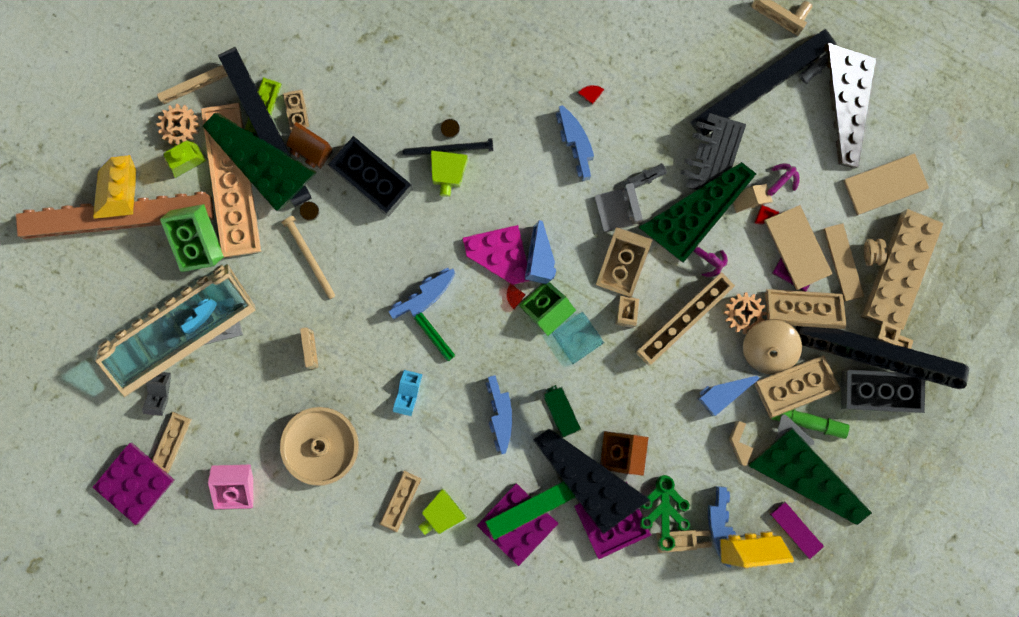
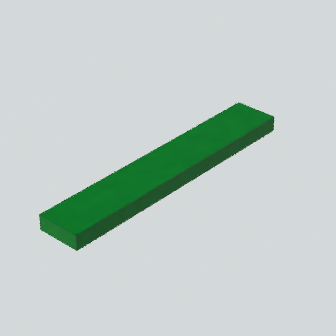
(529, 510)

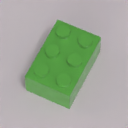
(192, 238)

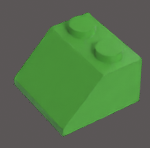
(547, 308)

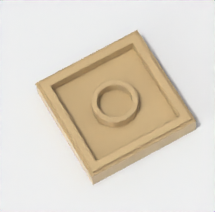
(309, 348)

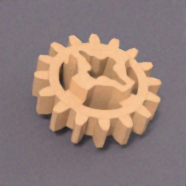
(186, 116)
(744, 305)

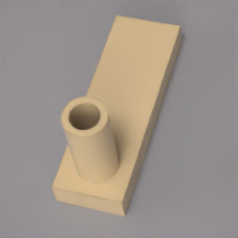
(783, 17)

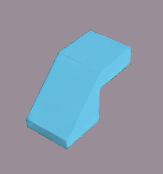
(407, 393)

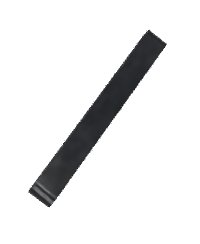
(766, 80)
(256, 108)
(885, 355)

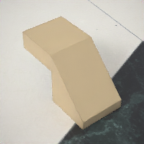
(891, 334)
(741, 450)

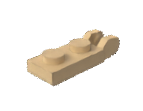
(686, 540)

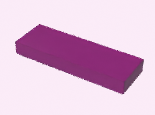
(797, 530)

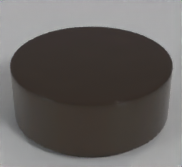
(450, 128)
(309, 211)

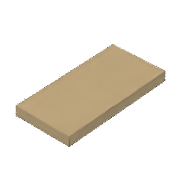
(886, 184)
(798, 247)
(806, 308)
(797, 386)

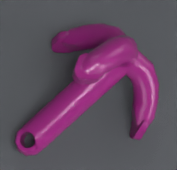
(791, 171)
(713, 260)

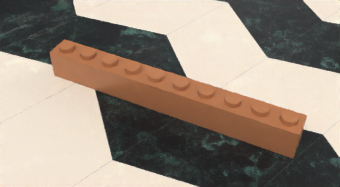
(81, 219)

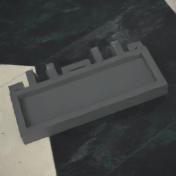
(718, 154)

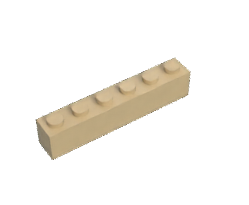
(685, 319)

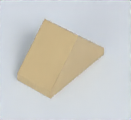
(752, 197)
(627, 312)

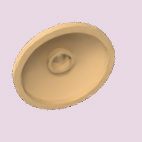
(771, 336)

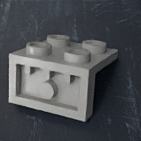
(618, 208)

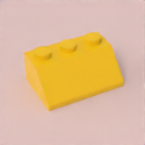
(115, 188)
(754, 550)

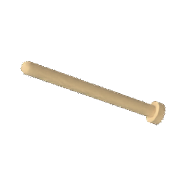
(289, 222)

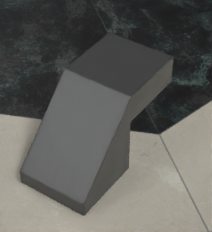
(157, 394)

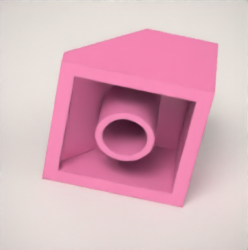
(231, 486)

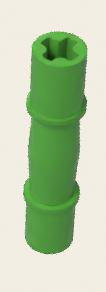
(816, 423)

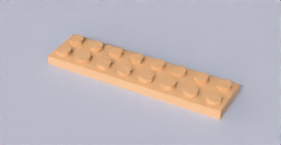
(231, 192)

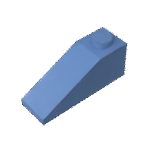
(540, 258)
(721, 395)

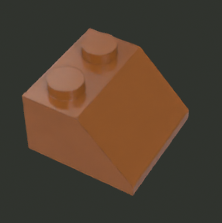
(309, 146)
(624, 453)

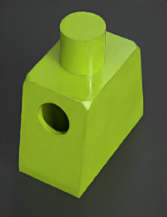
(183, 158)
(448, 170)
(441, 514)

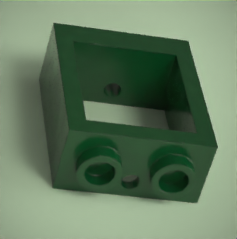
(561, 411)

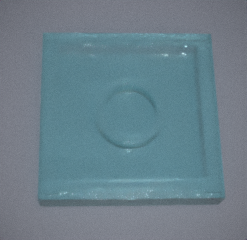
(577, 338)

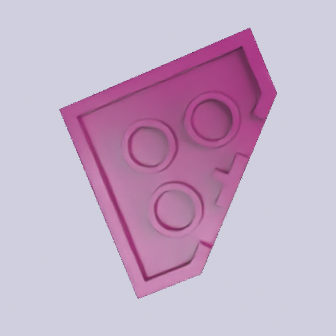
(499, 252)

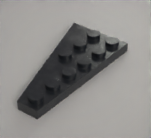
(597, 489)

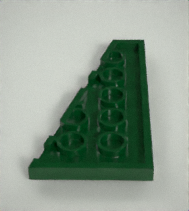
(264, 165)
(692, 218)
(801, 469)

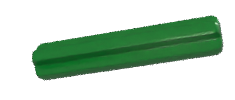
(434, 336)

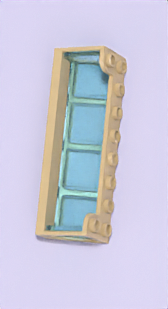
(160, 341)

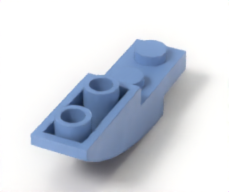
(575, 135)
(431, 291)
(503, 422)
(718, 517)

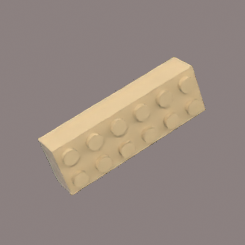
(903, 270)

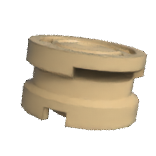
(874, 252)

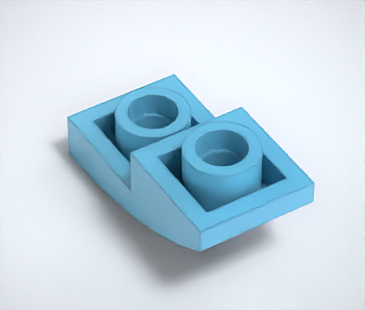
(203, 312)

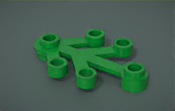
(666, 510)

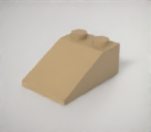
(624, 262)

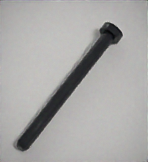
(450, 148)

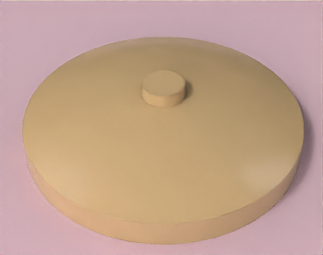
(319, 446)

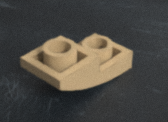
(296, 108)

